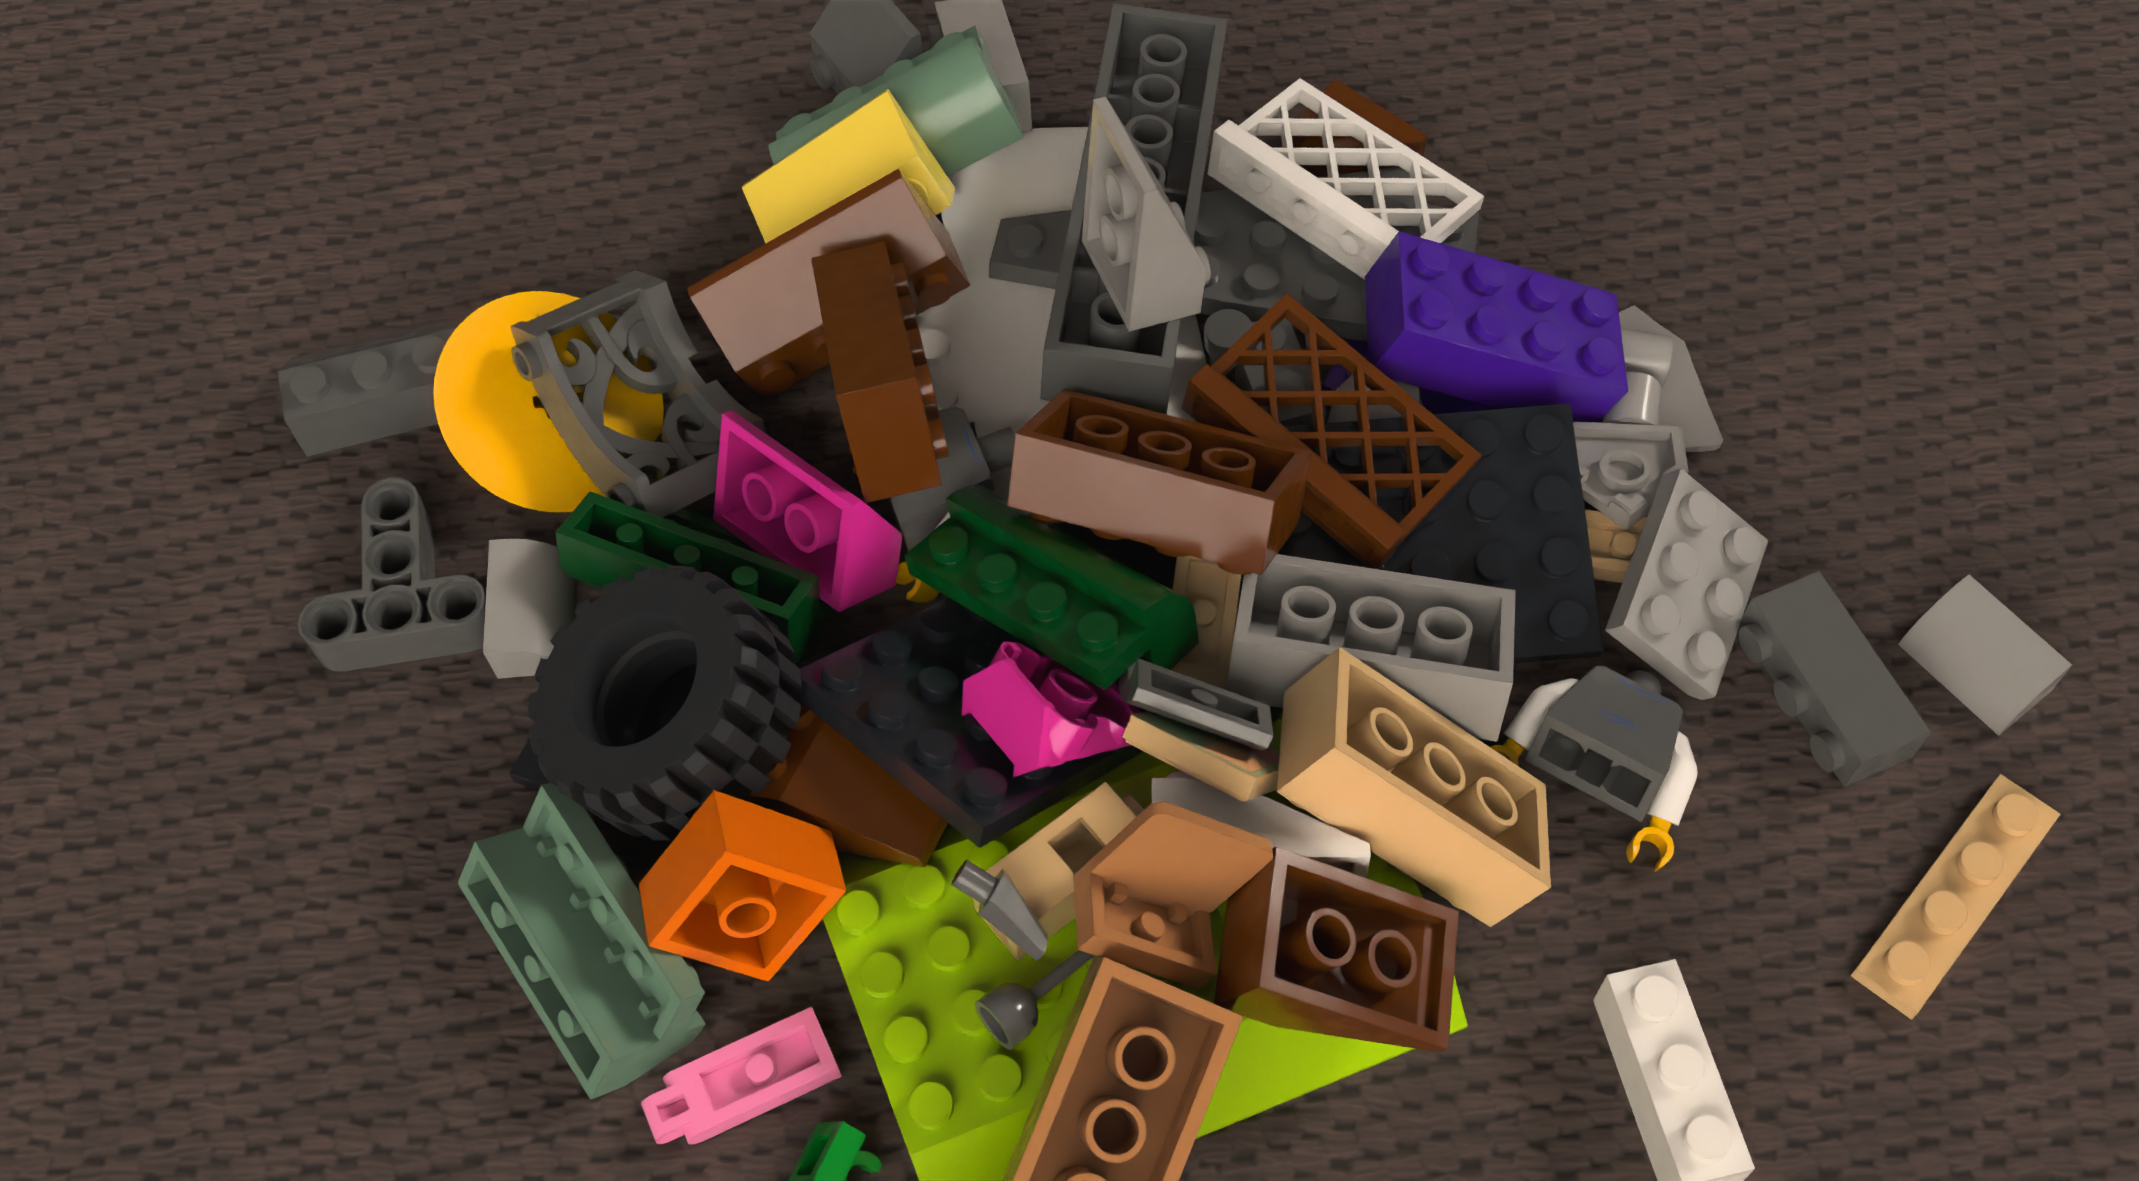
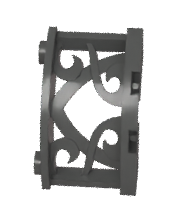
(647, 329)

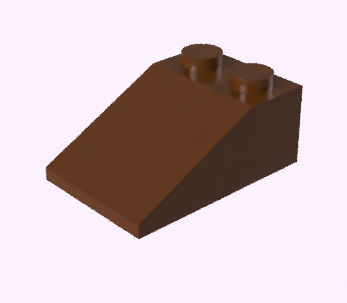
(846, 792)
(1338, 955)

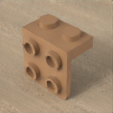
(1154, 890)

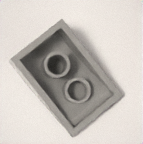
(1136, 232)

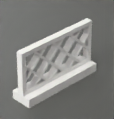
(1318, 206)

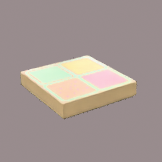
(1208, 757)

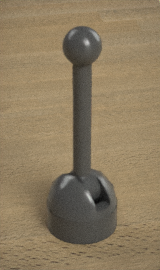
(1012, 1009)

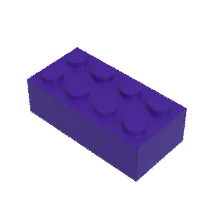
(1492, 330)

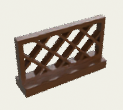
(1332, 497)

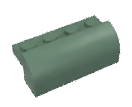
(945, 95)
(580, 944)

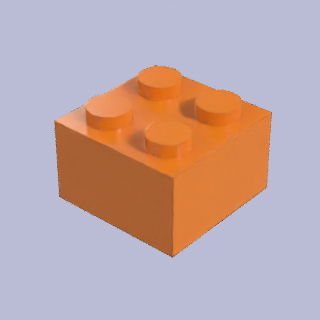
(740, 887)

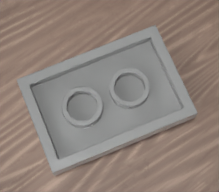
(1687, 585)

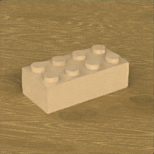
(1414, 788)

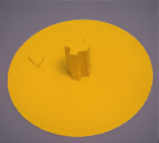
(498, 420)

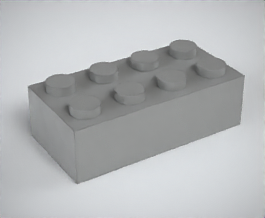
(1423, 633)

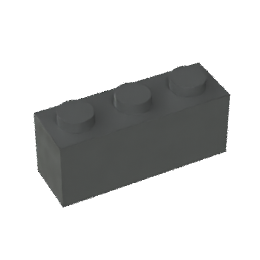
(1831, 680)

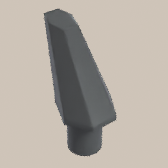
(1003, 907)

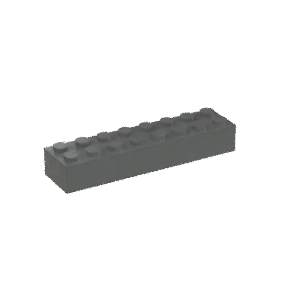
(1163, 85)

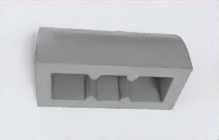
(524, 605)
(1984, 654)

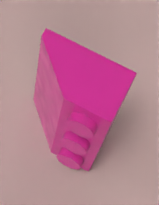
(802, 516)

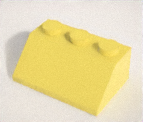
(842, 162)

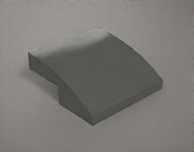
(1197, 704)

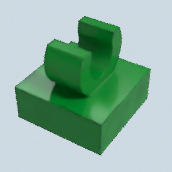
(832, 1153)

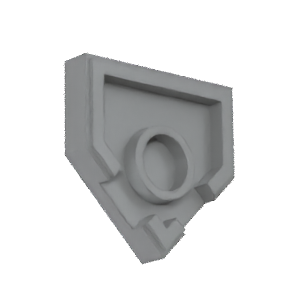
(1625, 465)

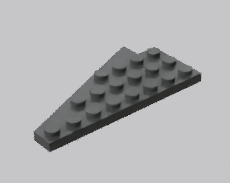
(1248, 255)

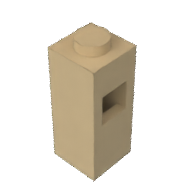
(1049, 859)

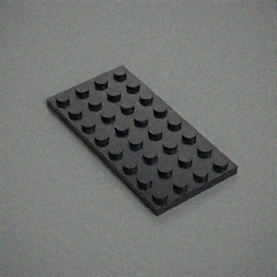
(1503, 526)

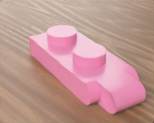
(742, 1080)

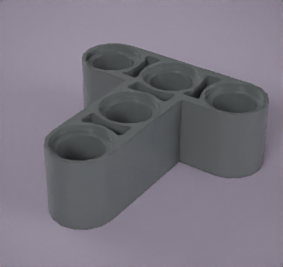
(392, 598)

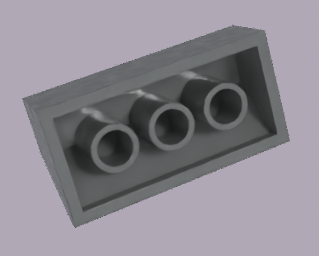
(364, 388)

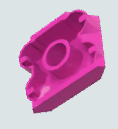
(1044, 710)

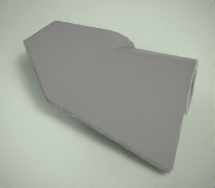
(1662, 384)

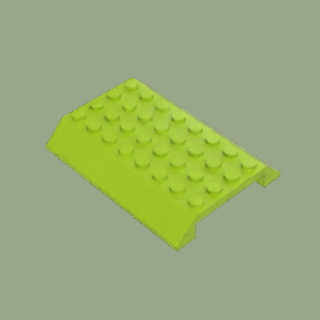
(925, 956)

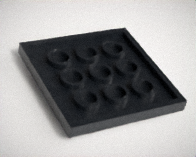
(903, 708)

